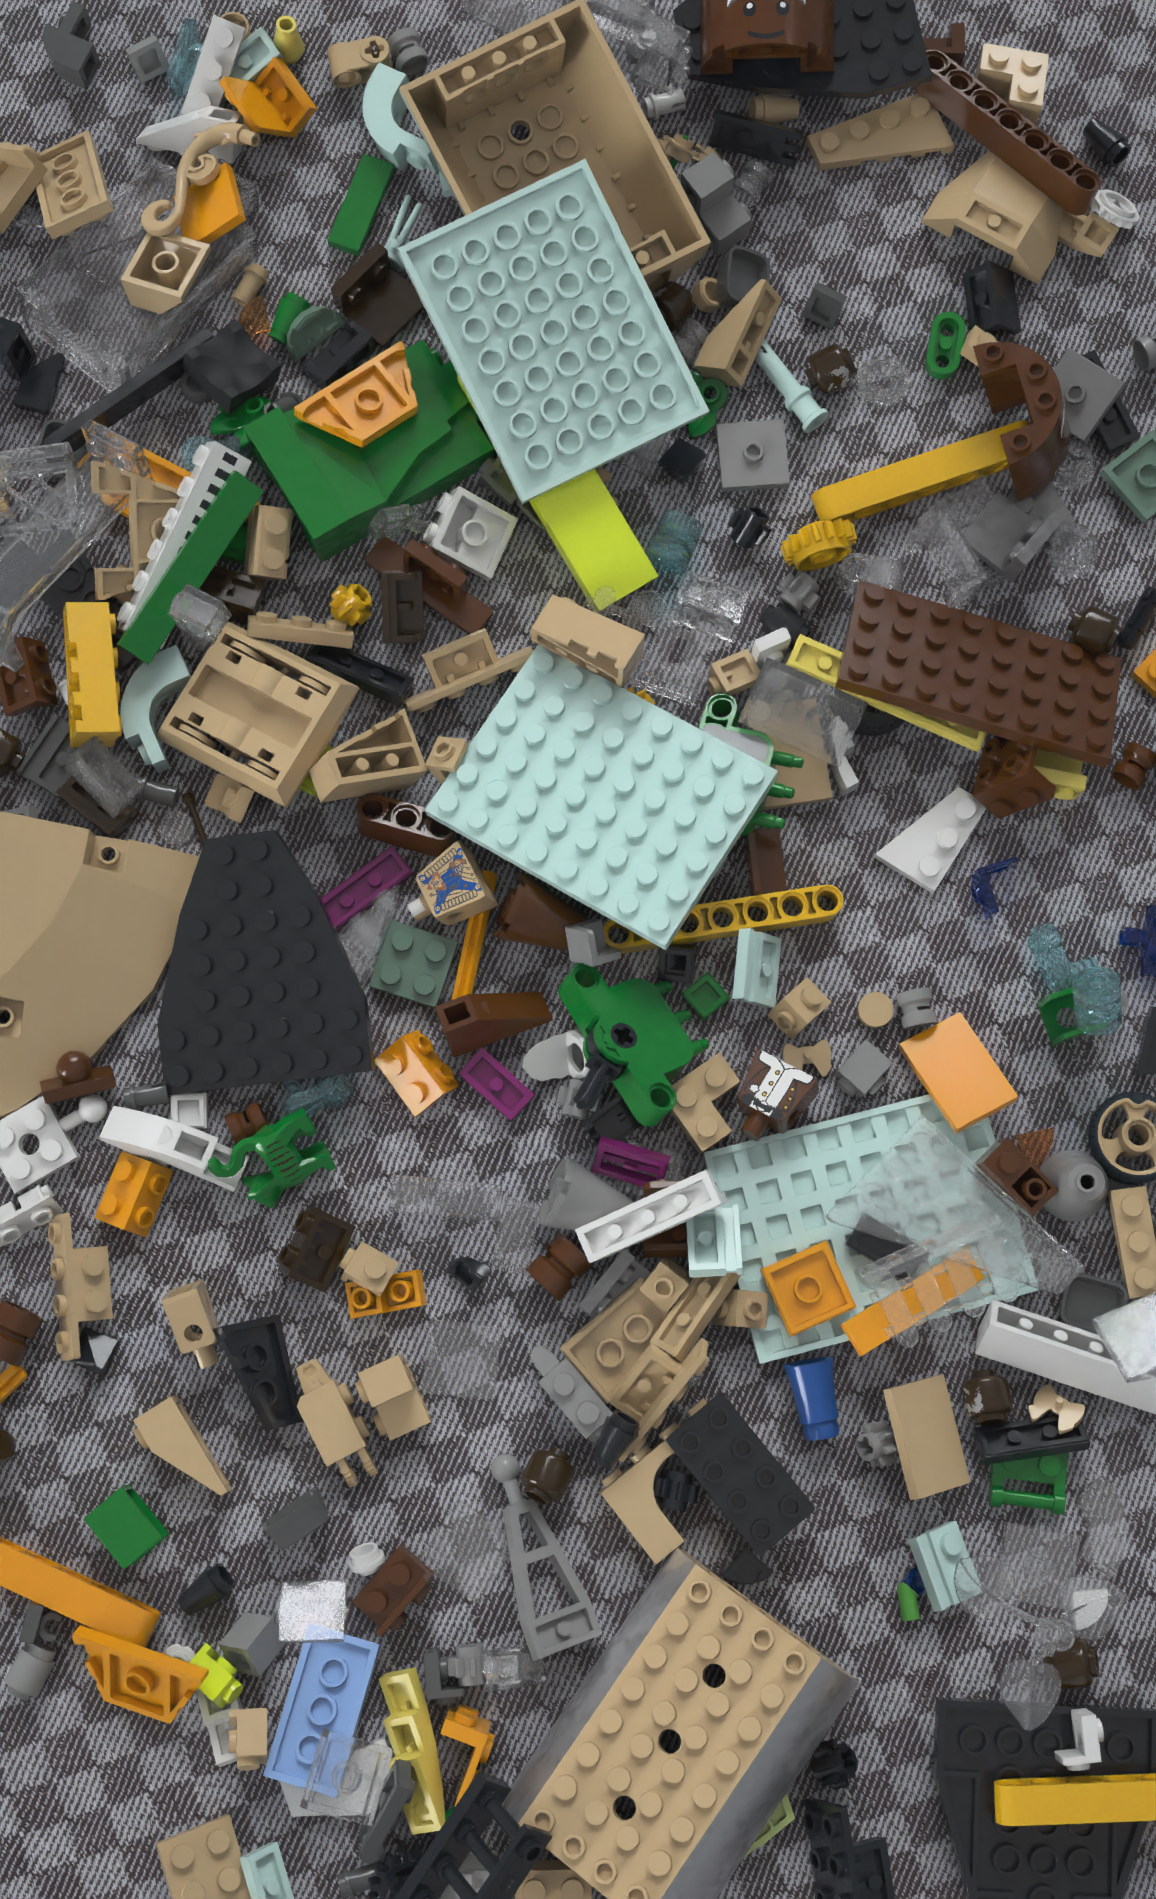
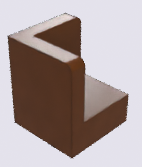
(952, 46)

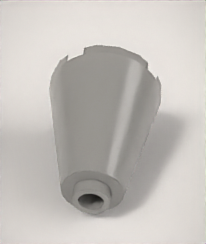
(578, 1197)
(1073, 1200)

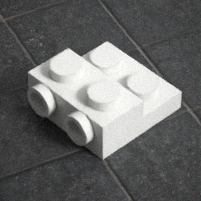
(470, 532)

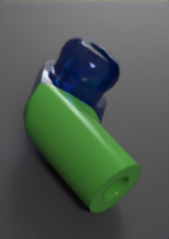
(908, 1592)

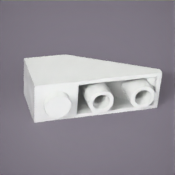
(178, 132)

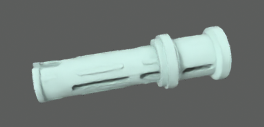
(797, 397)

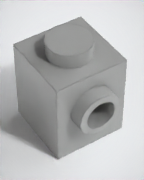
(863, 1071)

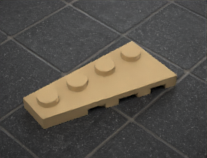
(894, 130)

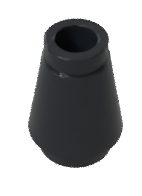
(1108, 143)
(615, 1438)
(207, 1589)

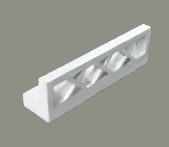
(650, 1216)

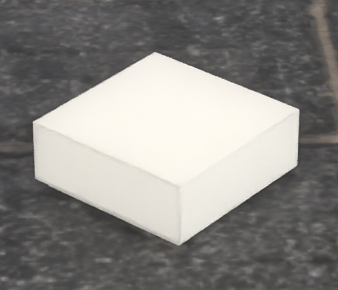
(190, 1109)

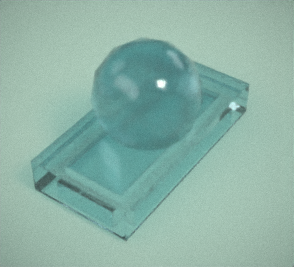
(184, 57)

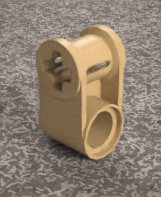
(355, 60)

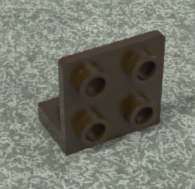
(377, 296)

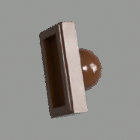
(76, 1078)

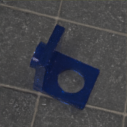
(982, 890)

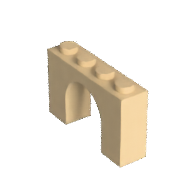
(633, 1498)

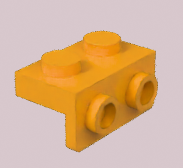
(416, 1072)
(133, 1194)

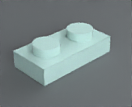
(254, 55)
(266, 1873)

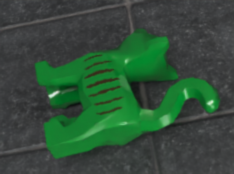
(278, 1149)

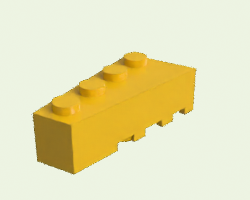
(91, 673)

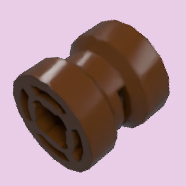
(1133, 766)
(246, 1122)

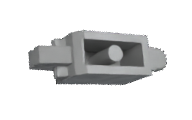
(571, 1393)

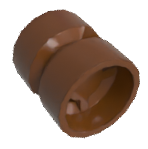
(559, 1266)
(16, 1327)

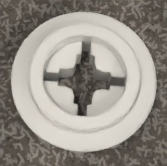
(1115, 209)

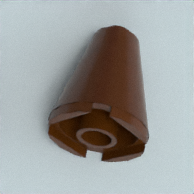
(535, 916)

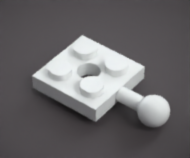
(55, 1144)

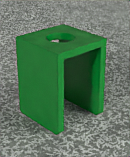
(1049, 1008)
(126, 1526)

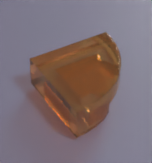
(255, 316)
(1035, 1144)

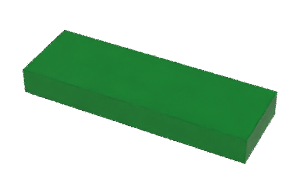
(361, 205)

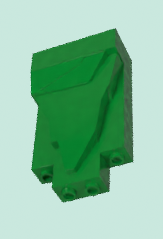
(342, 487)

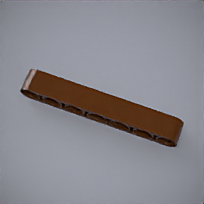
(1009, 135)

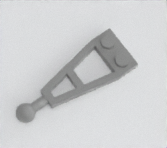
(565, 1626)

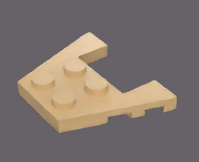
(147, 508)

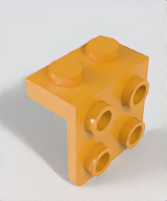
(273, 102)
(466, 1726)

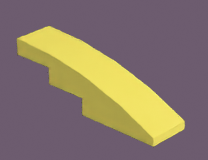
(414, 1741)

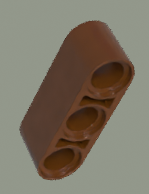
(391, 815)

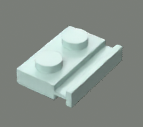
(757, 968)
(714, 1243)
(936, 1559)

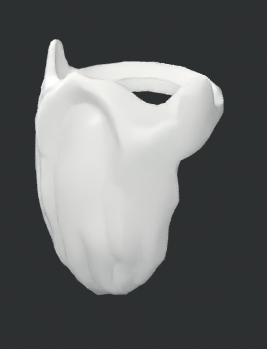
(557, 1057)

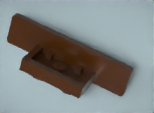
(442, 582)

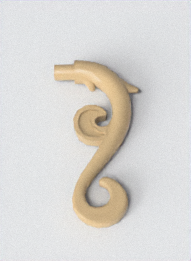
(188, 173)

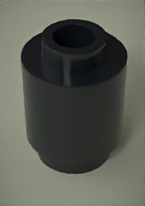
(782, 616)

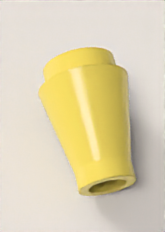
(288, 39)

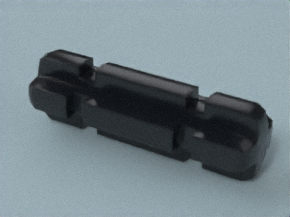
(1138, 619)

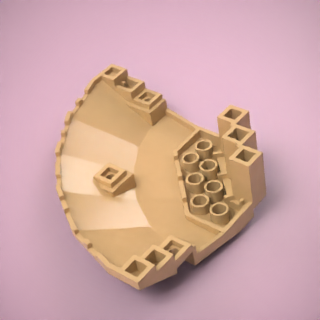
(77, 942)

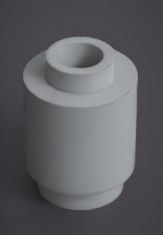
(30, 1670)

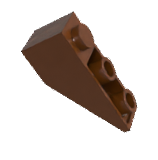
(489, 1017)

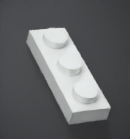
(214, 63)

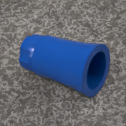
(814, 1396)

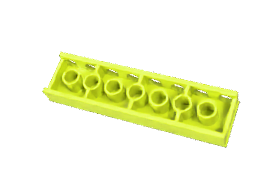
(592, 535)

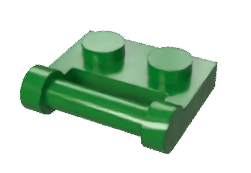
(1043, 1469)

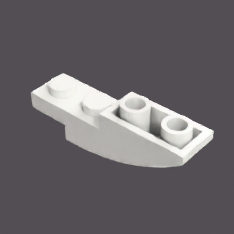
(168, 1143)

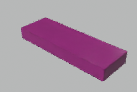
(362, 887)

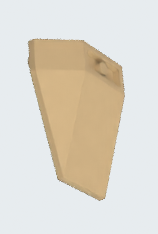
(1003, 211)

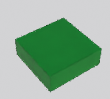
(705, 996)

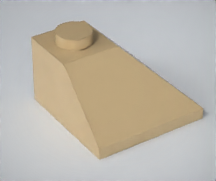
(163, 271)

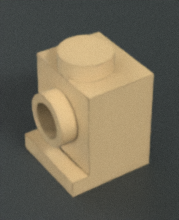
(249, 1738)

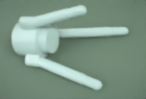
(396, 240)

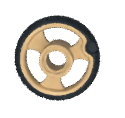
(1106, 1150)

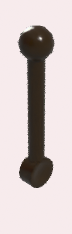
(189, 800)

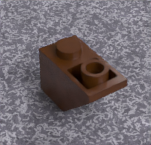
(1016, 1176)

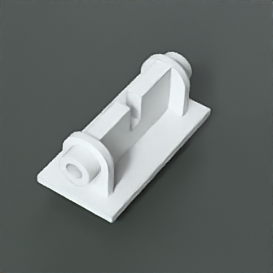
(36, 1210)

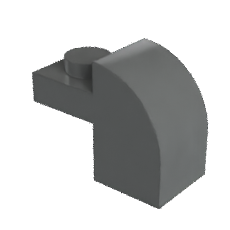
(67, 50)

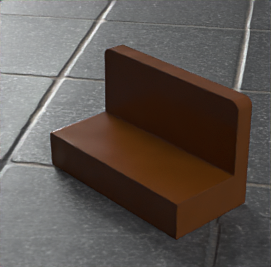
(765, 861)

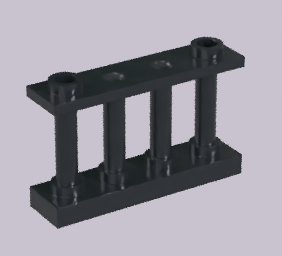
(463, 1834)

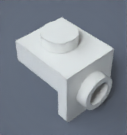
(1087, 1735)

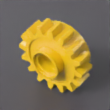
(819, 544)

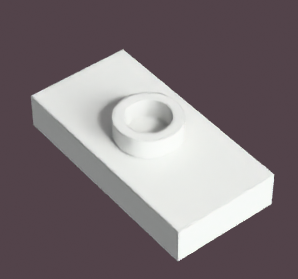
(772, 646)

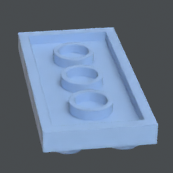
(323, 1694)

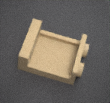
(18, 178)

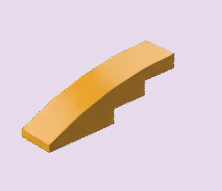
(868, 1326)

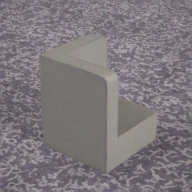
(588, 944)
(251, 1644)

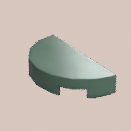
(311, 329)

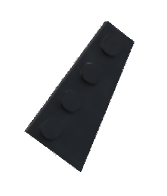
(78, 585)

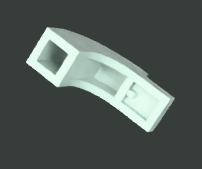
(382, 116)
(144, 696)

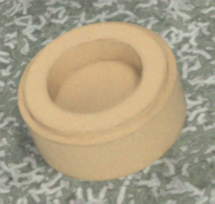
(875, 1010)

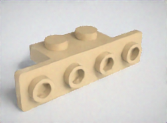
(463, 665)
(81, 1285)
(653, 1385)

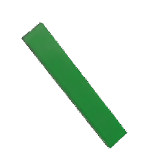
(191, 565)

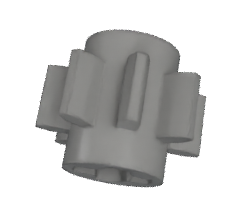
(799, 592)
(565, 1098)
(877, 1444)
(468, 1664)

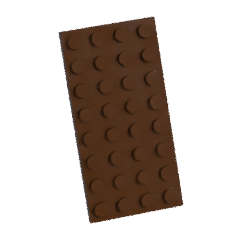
(980, 674)

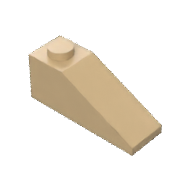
(738, 337)
(175, 1439)

